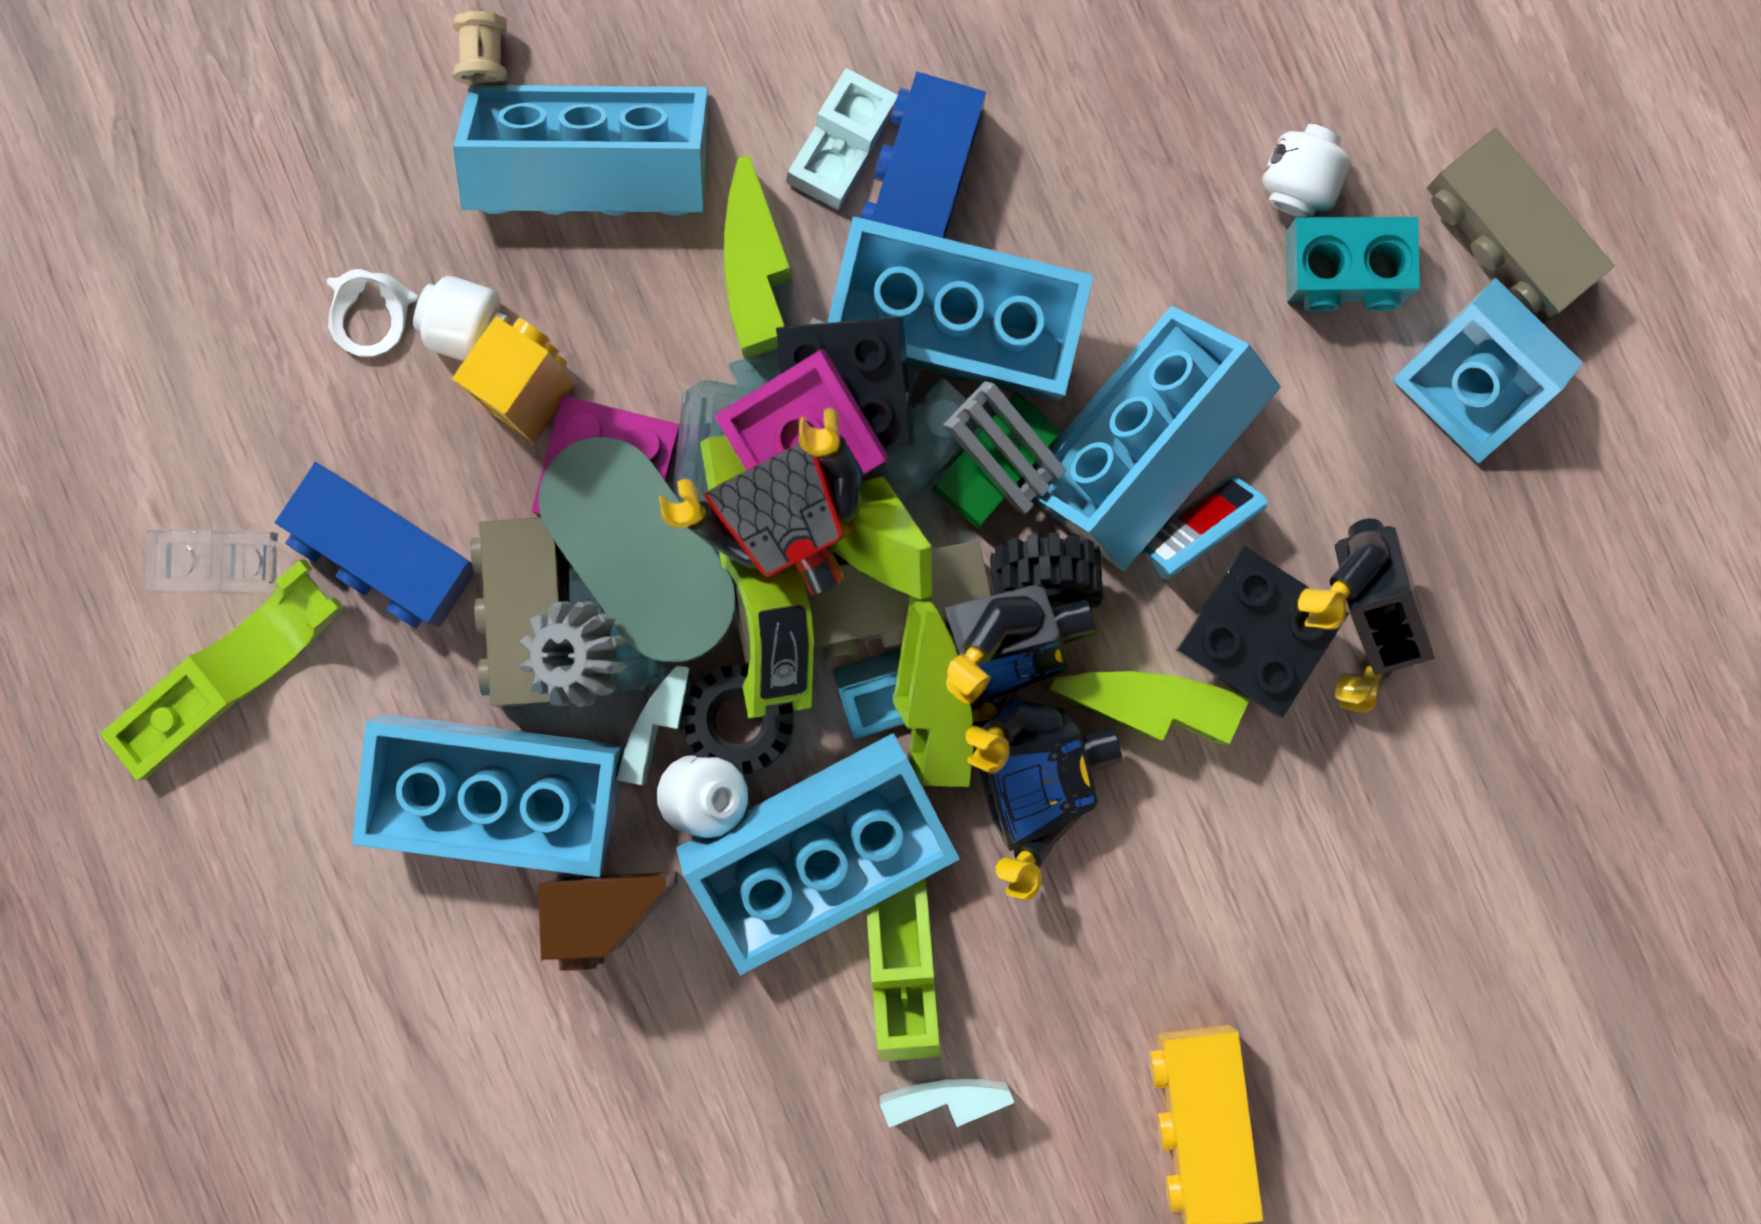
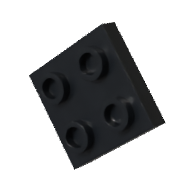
(869, 360)
(1256, 634)

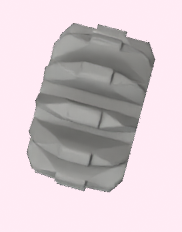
(552, 654)

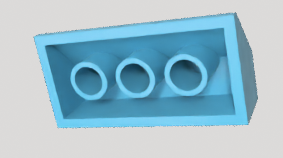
(583, 149)
(966, 306)
(1154, 433)
(486, 794)
(817, 854)

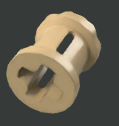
(487, 29)

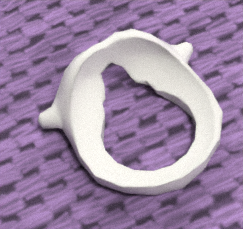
(346, 293)

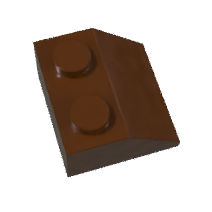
(594, 916)

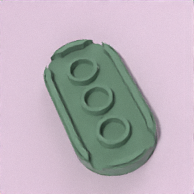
(650, 576)

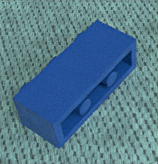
(928, 156)
(374, 547)

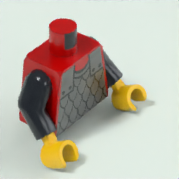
(781, 507)

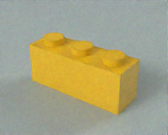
(515, 376)
(1206, 1126)

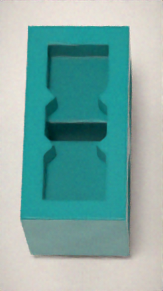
(1349, 245)

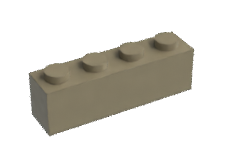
(870, 610)

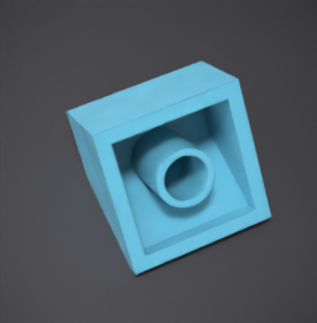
(1488, 371)

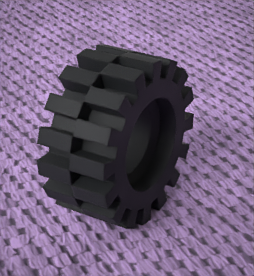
(1064, 567)
(702, 730)

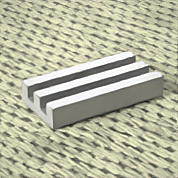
(1035, 480)

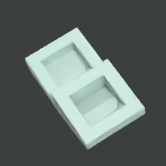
(841, 139)
(662, 709)
(965, 1098)

